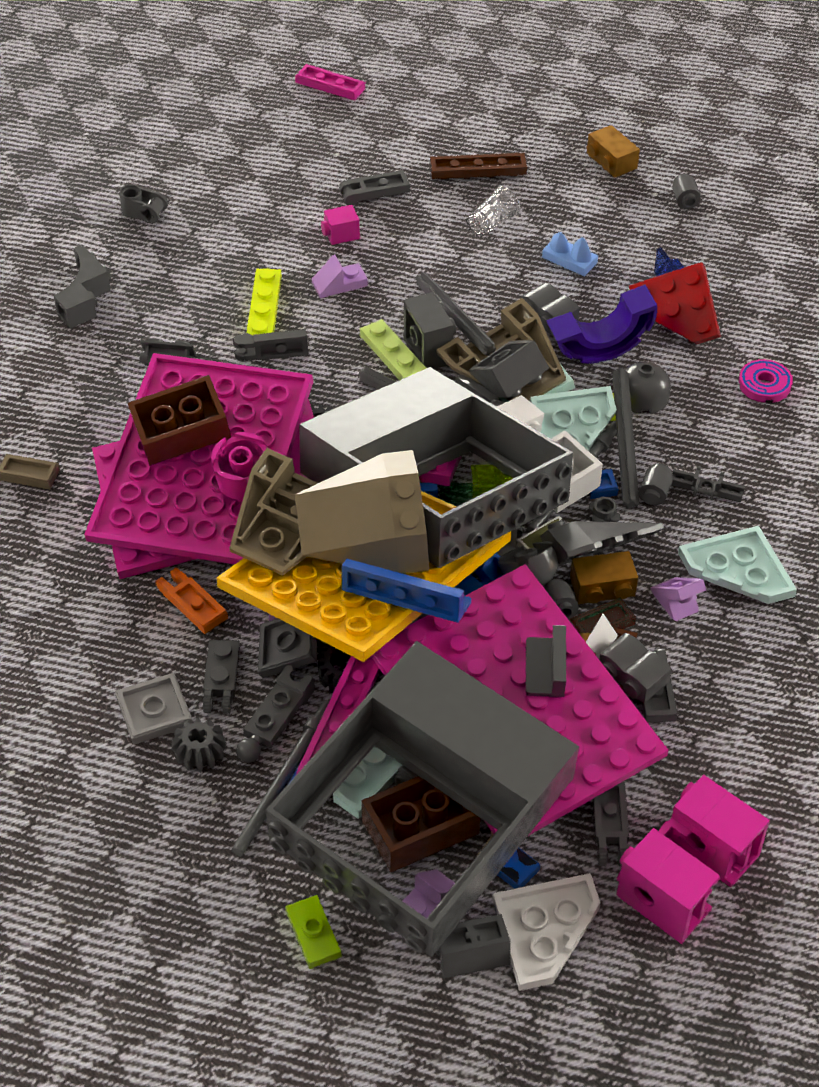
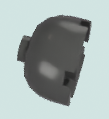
(648, 387)
(540, 560)

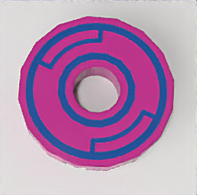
(768, 370)

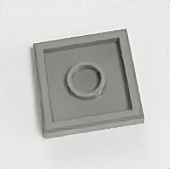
(153, 708)

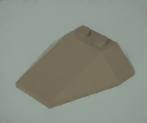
(518, 323)
(268, 514)
(367, 515)

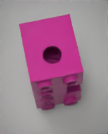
(703, 842)

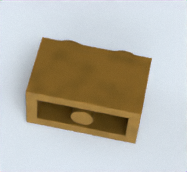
(613, 151)
(603, 577)

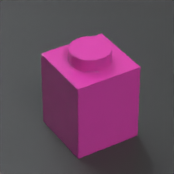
(341, 224)

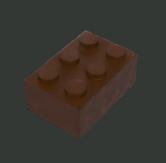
(179, 420)
(415, 822)

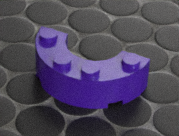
(609, 336)

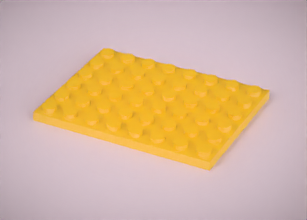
(314, 600)

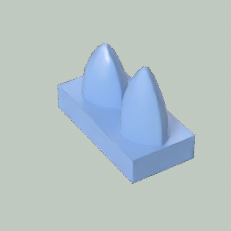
(570, 256)

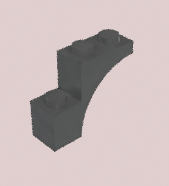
(78, 300)

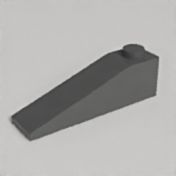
(589, 538)

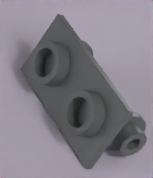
(154, 345)

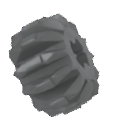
(198, 744)

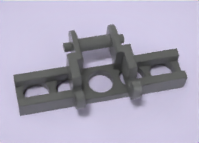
(697, 483)

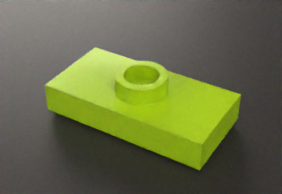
(313, 931)

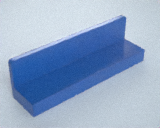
(404, 590)

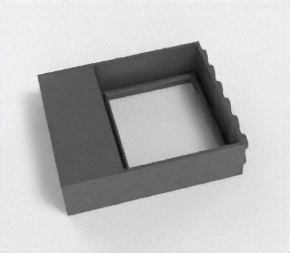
(439, 425)
(457, 740)

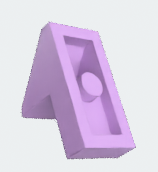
(335, 279)
(679, 596)
(428, 891)

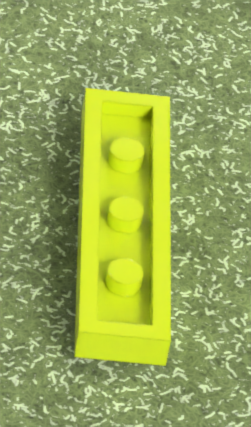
(264, 301)

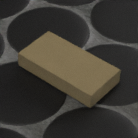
(28, 471)

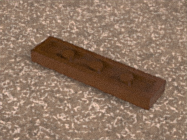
(478, 165)

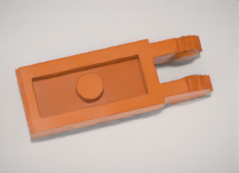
(192, 601)

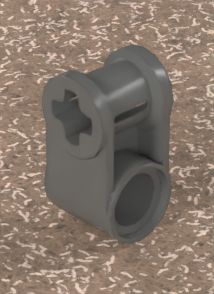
(139, 203)

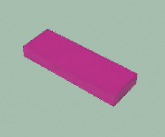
(330, 82)

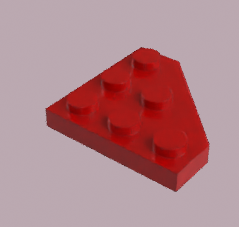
(684, 303)

